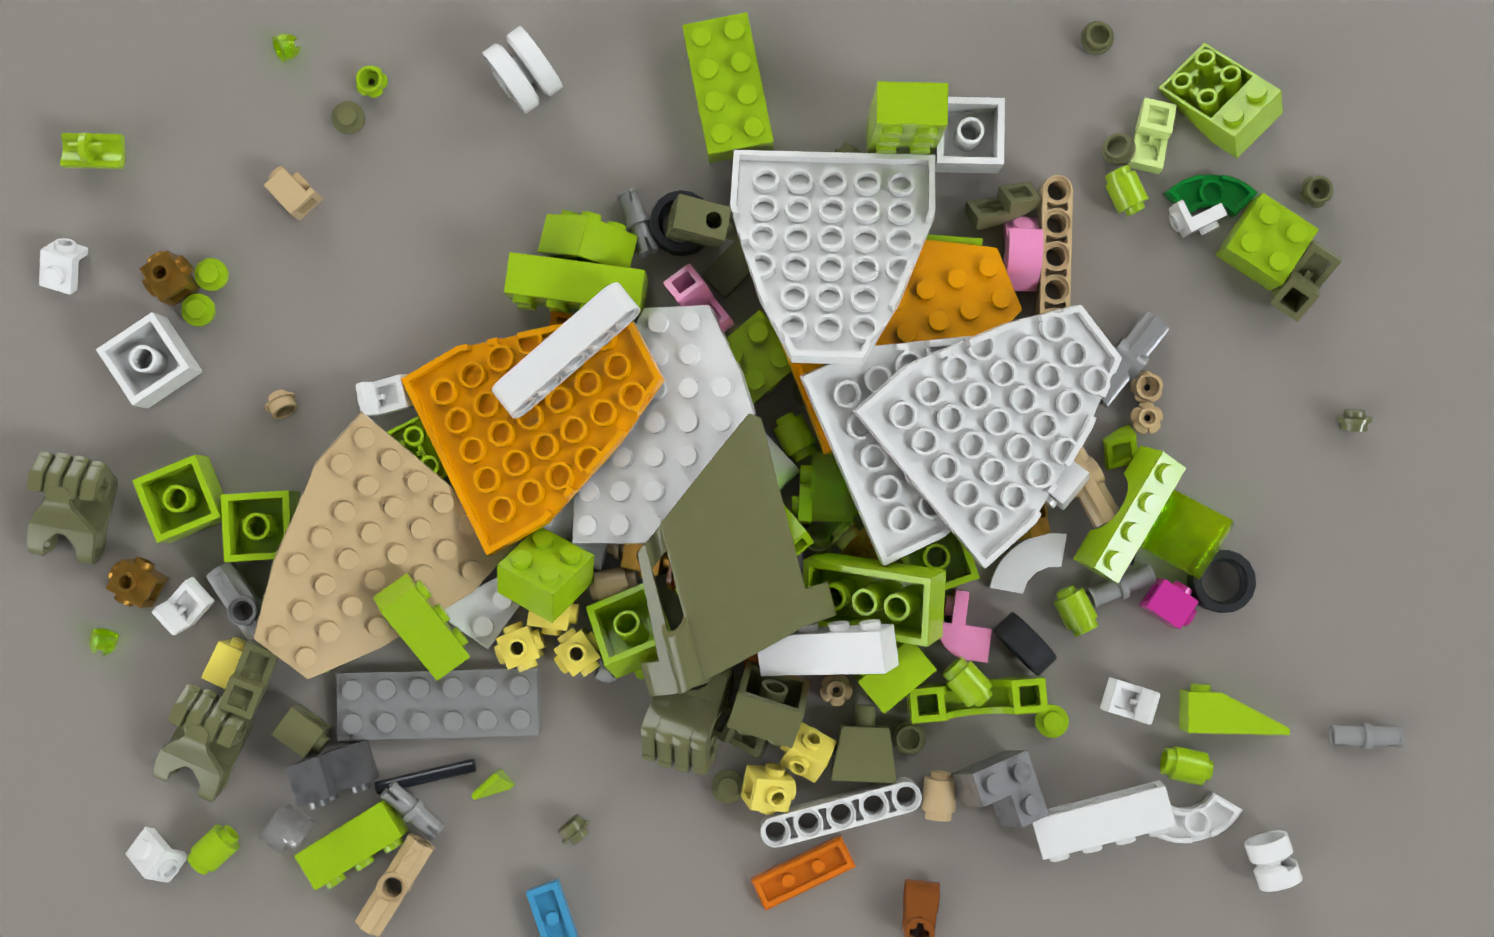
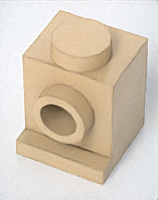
(292, 192)

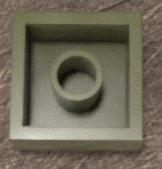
(769, 706)

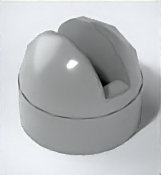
(603, 674)

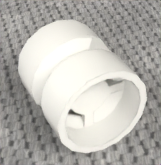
(1274, 865)

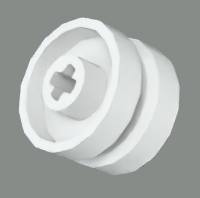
(520, 71)

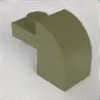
(1305, 280)

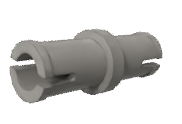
(637, 222)
(1129, 583)
(1366, 736)
(412, 810)

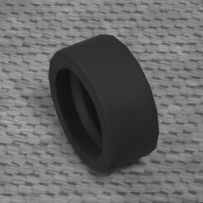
(656, 220)
(1245, 590)
(1025, 643)

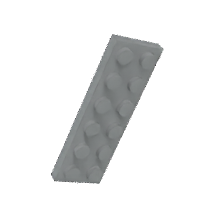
(419, 706)

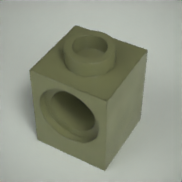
(302, 731)

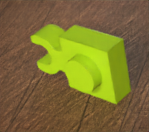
(802, 504)

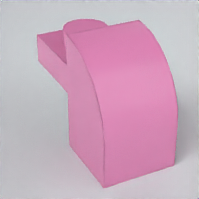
(1023, 252)
(690, 289)
(958, 637)

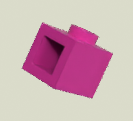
(1170, 603)

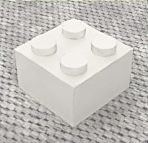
(973, 136)
(149, 360)

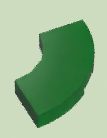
(1210, 190)

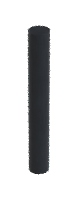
(428, 775)

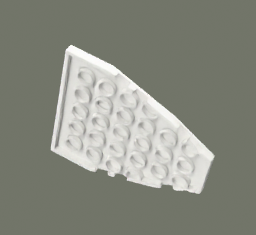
(831, 243)
(995, 421)
(675, 434)
(886, 500)

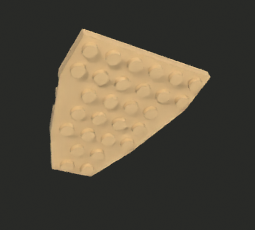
(356, 531)

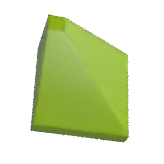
(1119, 447)
(494, 784)

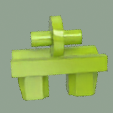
(93, 150)

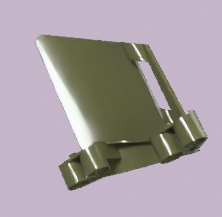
(729, 569)

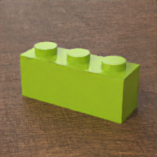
(423, 625)
(352, 845)

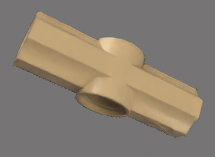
(1094, 495)
(385, 901)

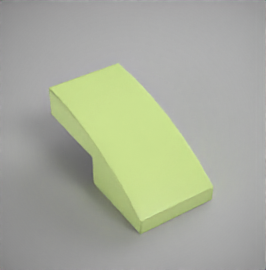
(1152, 134)

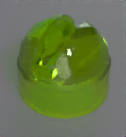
(285, 47)
(103, 640)

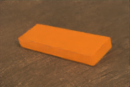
(802, 872)

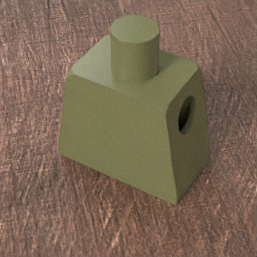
(689, 224)
(863, 750)

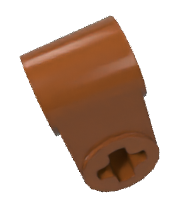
(920, 906)

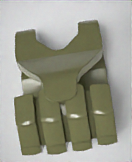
(74, 504)
(682, 725)
(204, 741)

